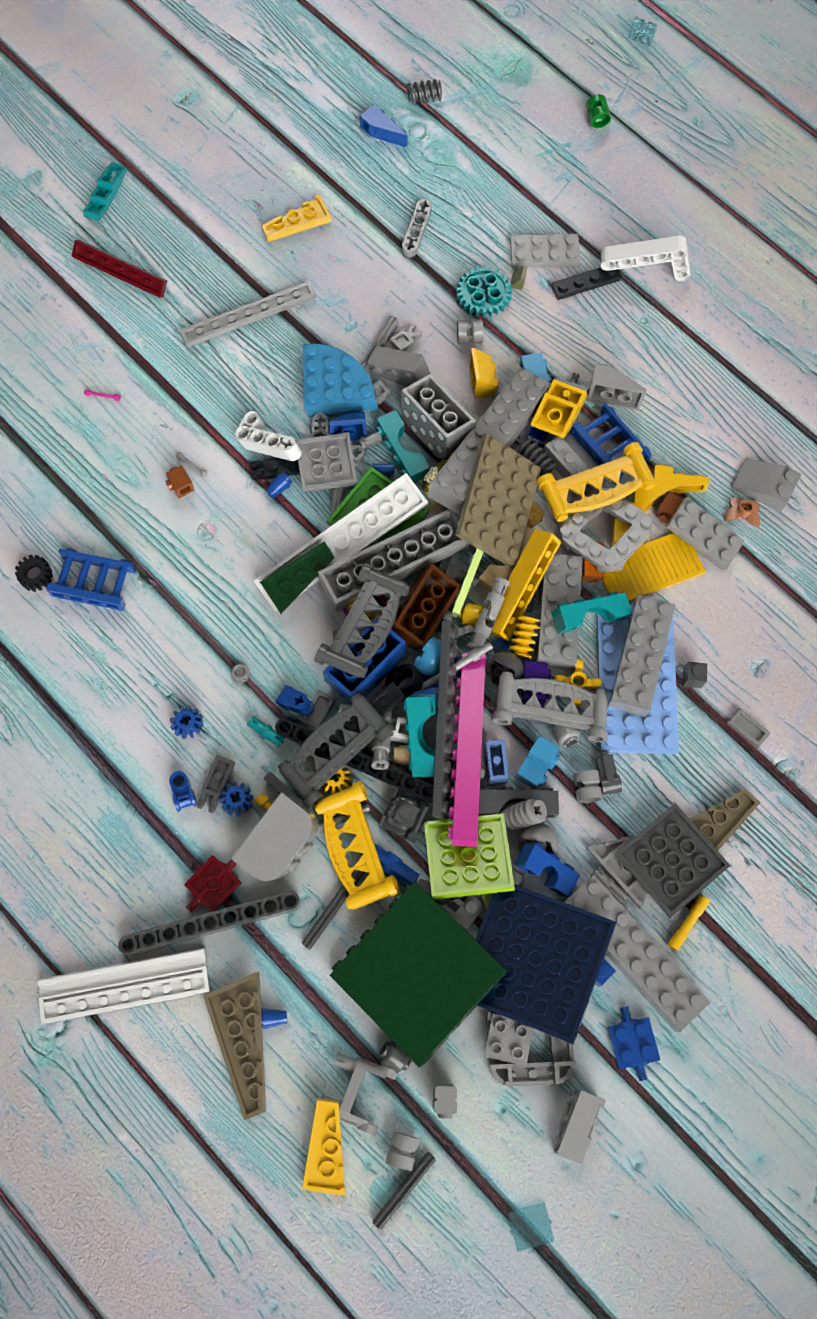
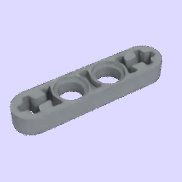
(415, 227)

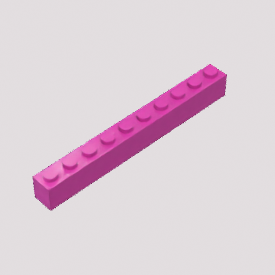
(468, 754)

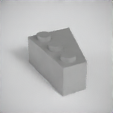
(398, 365)
(578, 1125)

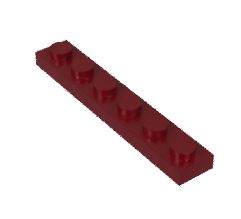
(119, 268)

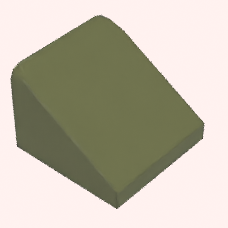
(518, 278)

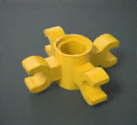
(592, 684)

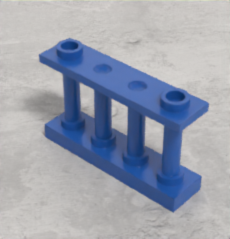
(592, 446)
(95, 596)

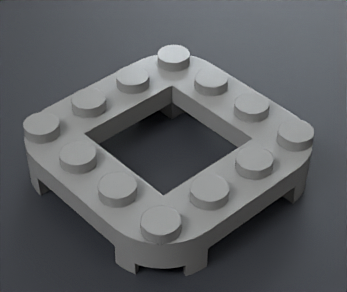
(622, 550)
(535, 1073)

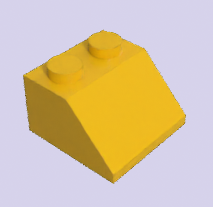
(482, 374)

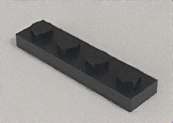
(584, 282)
(382, 702)

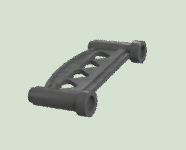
(339, 653)
(370, 725)

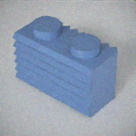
(496, 762)

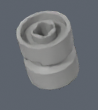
(476, 331)
(588, 787)
(402, 1151)

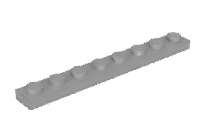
(247, 314)

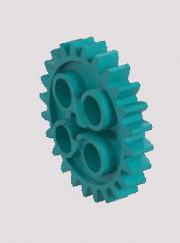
(497, 292)

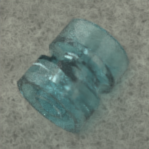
(642, 31)

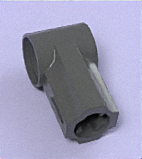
(609, 780)

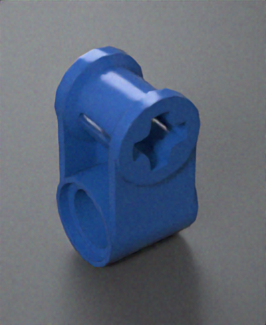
(295, 701)
(182, 795)

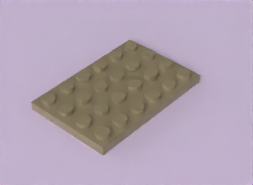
(498, 501)

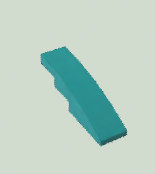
(104, 193)

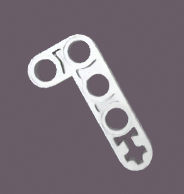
(253, 437)

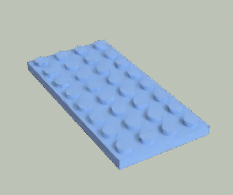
(627, 731)

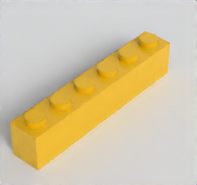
(524, 581)

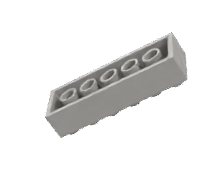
(558, 585)
(641, 655)

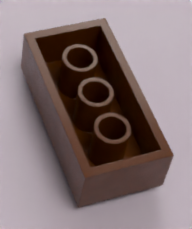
(424, 606)

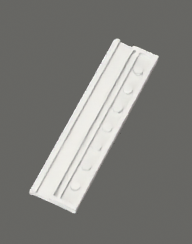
(123, 985)

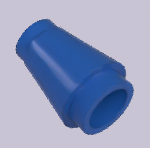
(279, 484)
(273, 1018)

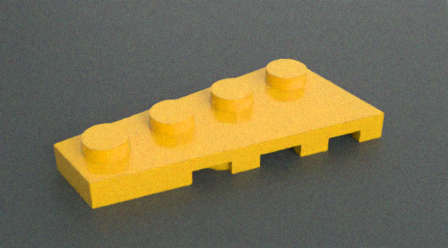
(298, 220)
(324, 1155)

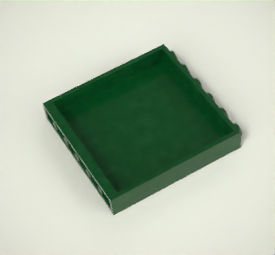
(417, 973)

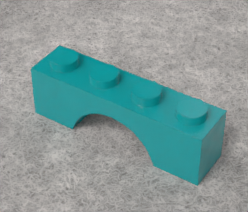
(391, 429)
(571, 616)
(418, 710)

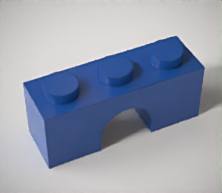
(560, 876)

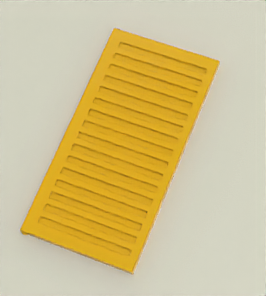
(655, 567)

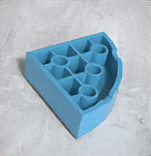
(335, 382)

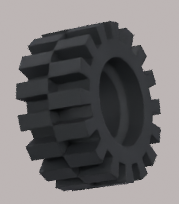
(42, 579)

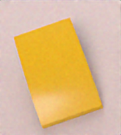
(559, 409)

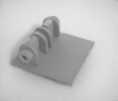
(508, 1040)

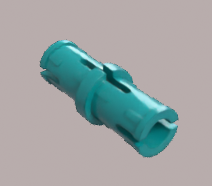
(266, 731)

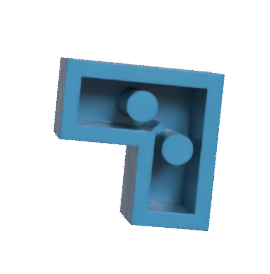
(539, 759)

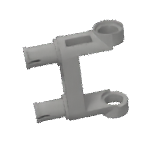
(357, 1068)

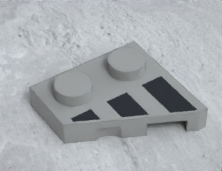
(464, 909)

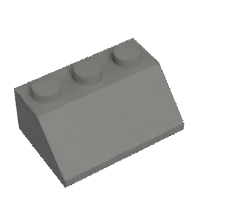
(569, 456)

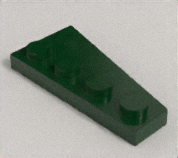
(293, 579)

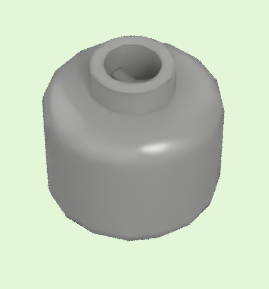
(566, 736)

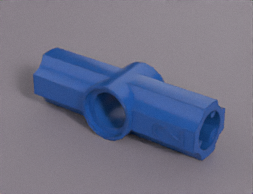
(394, 866)

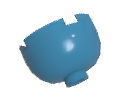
(429, 661)

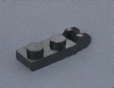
(273, 467)

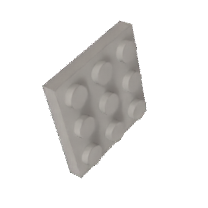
(326, 462)

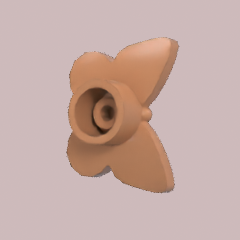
(743, 509)

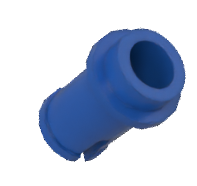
(385, 469)

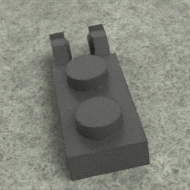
(216, 782)

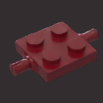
(212, 884)

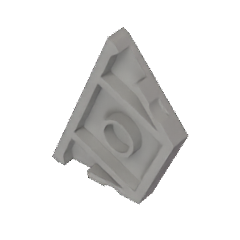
(605, 856)

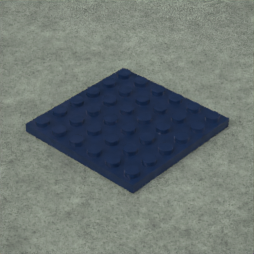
(550, 960)

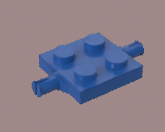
(633, 1043)

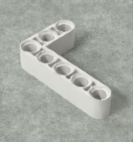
(648, 253)

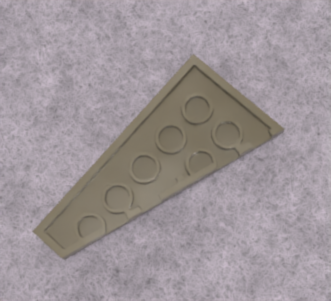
(725, 818)
(238, 1027)

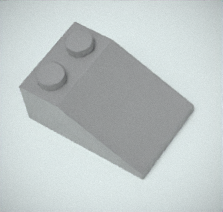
(614, 388)
(766, 483)

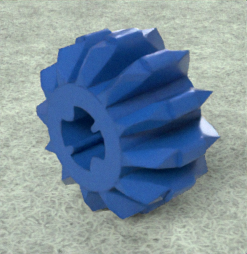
(179, 722)
(244, 795)

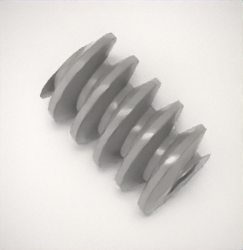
(525, 814)

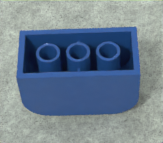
(378, 666)

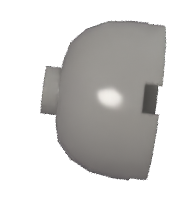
(541, 834)

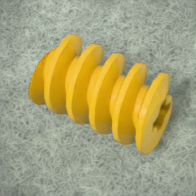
(524, 636)

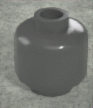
(393, 1057)

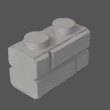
(445, 1101)

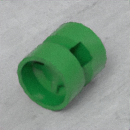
(598, 111)

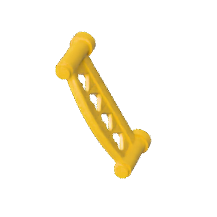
(632, 464)
(376, 885)

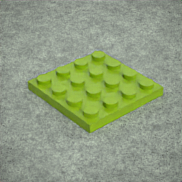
(469, 870)

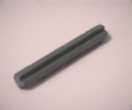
(404, 1190)

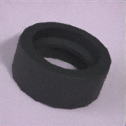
(401, 673)

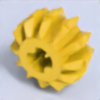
(342, 781)

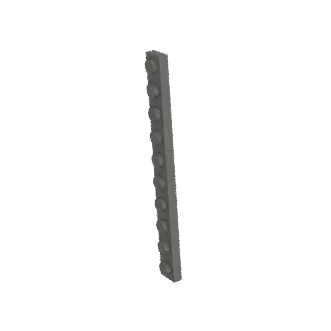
(444, 724)

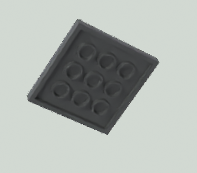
(672, 860)

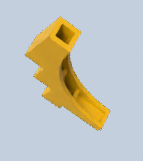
(665, 482)

